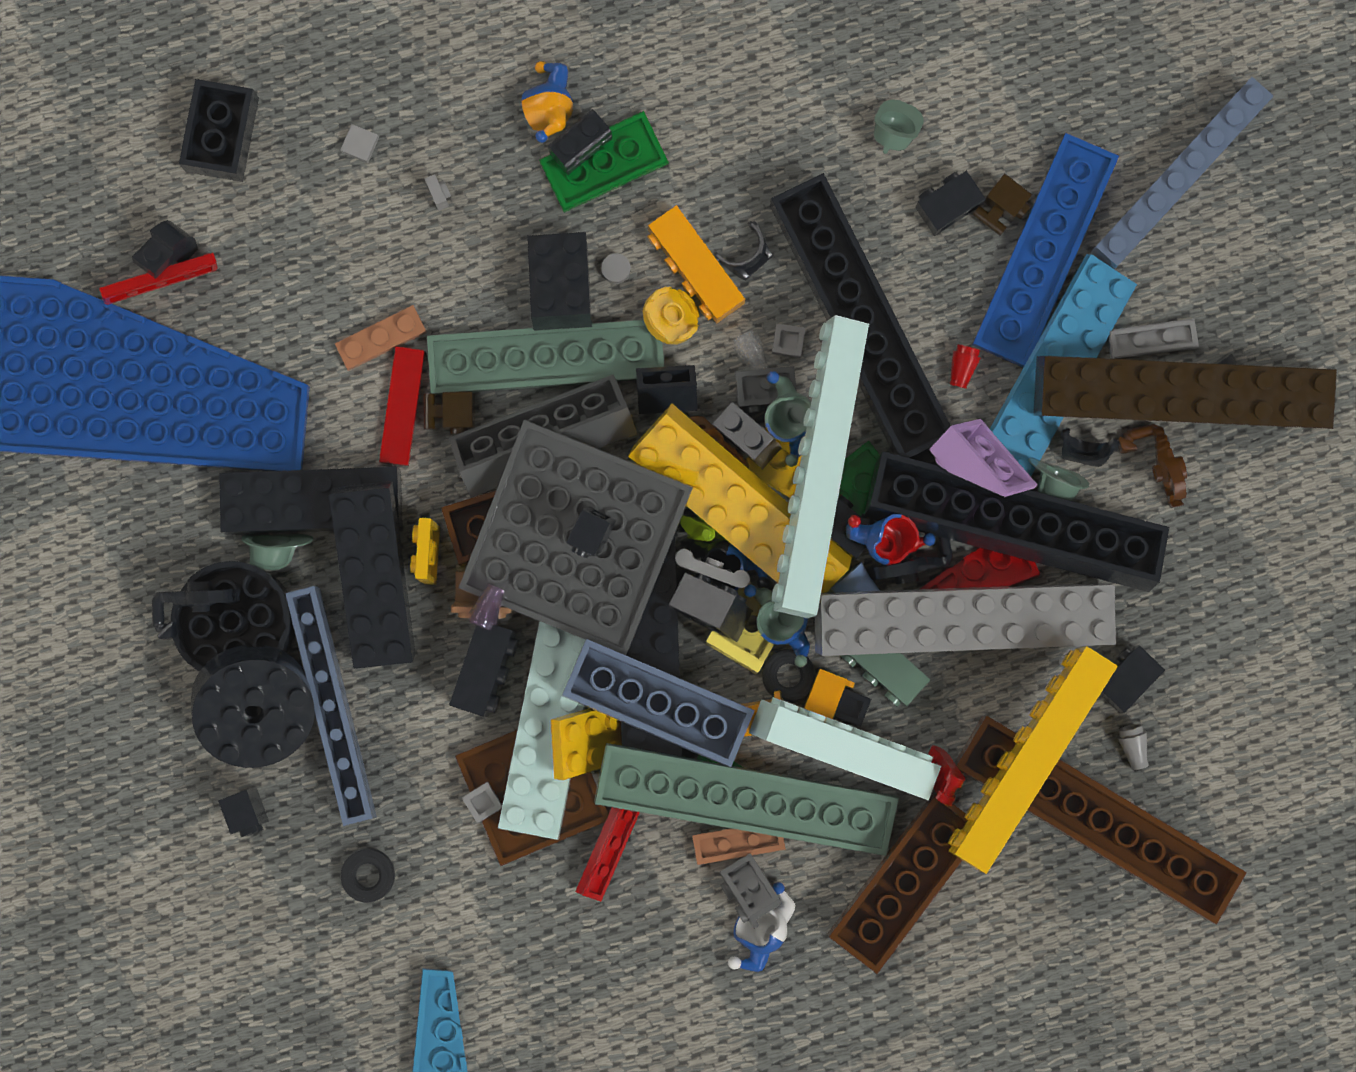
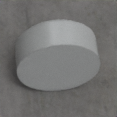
(616, 268)

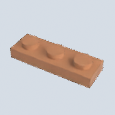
(380, 337)
(733, 844)

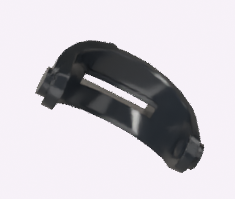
(749, 267)
(1072, 446)

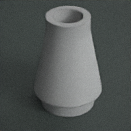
(1134, 744)

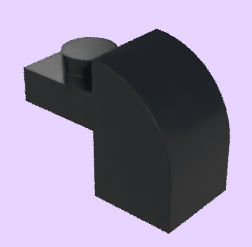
(165, 247)

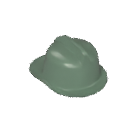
(897, 125)
(1059, 481)
(273, 551)

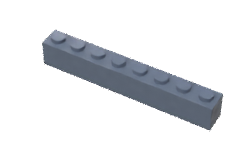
(1182, 173)
(331, 705)

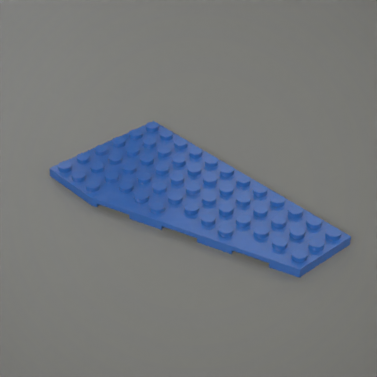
(128, 389)

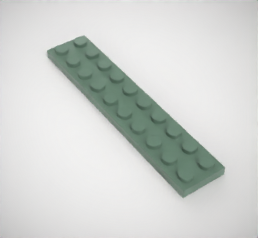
(745, 799)

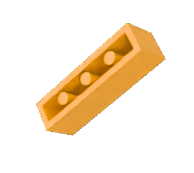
(696, 265)

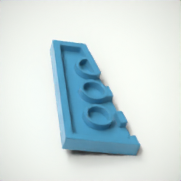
(438, 1028)

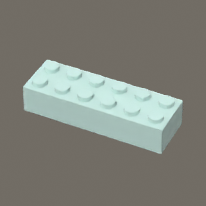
(845, 747)

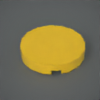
(670, 315)

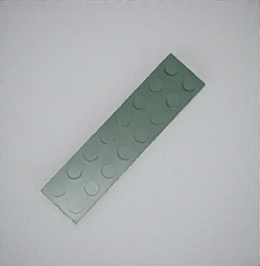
(540, 357)

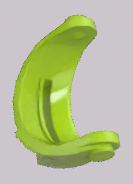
(698, 529)

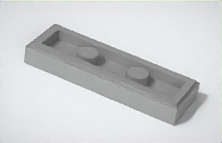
(1153, 339)

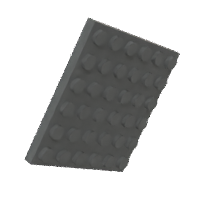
(533, 516)

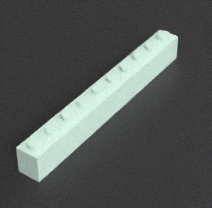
(820, 467)

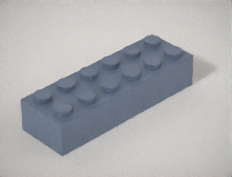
(658, 703)

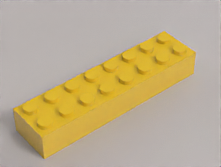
(726, 492)
(1032, 758)

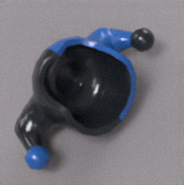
(729, 555)

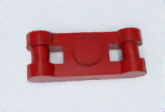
(949, 776)

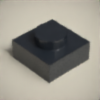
(852, 707)

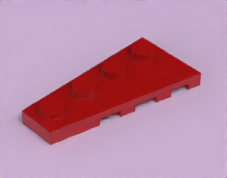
(985, 569)

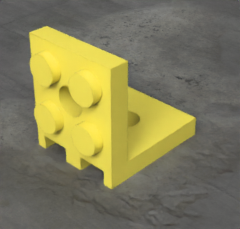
(751, 647)

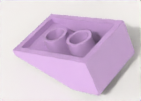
(978, 456)

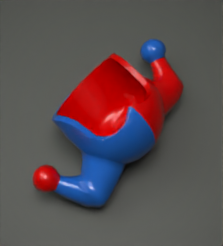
(888, 538)

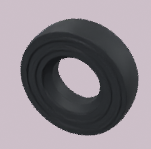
(771, 683)
(386, 875)

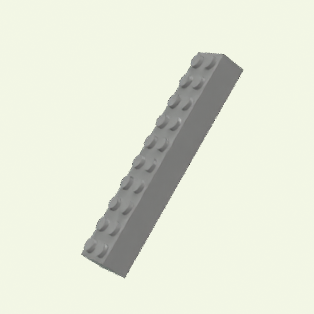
(965, 619)

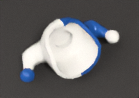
(767, 936)

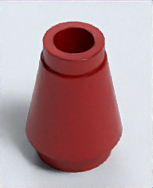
(963, 365)

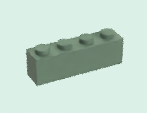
(893, 672)

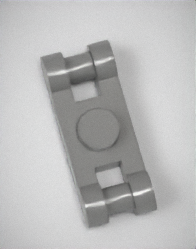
(712, 568)

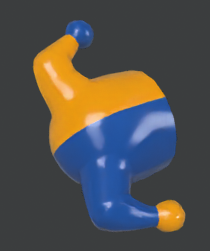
(548, 104)

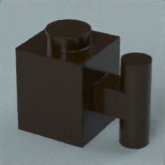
(1006, 200)
(456, 411)

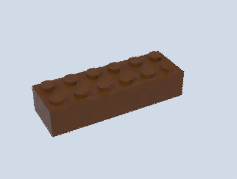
(900, 886)

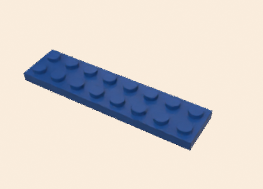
(1045, 250)

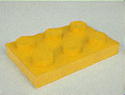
(425, 562)
(581, 741)

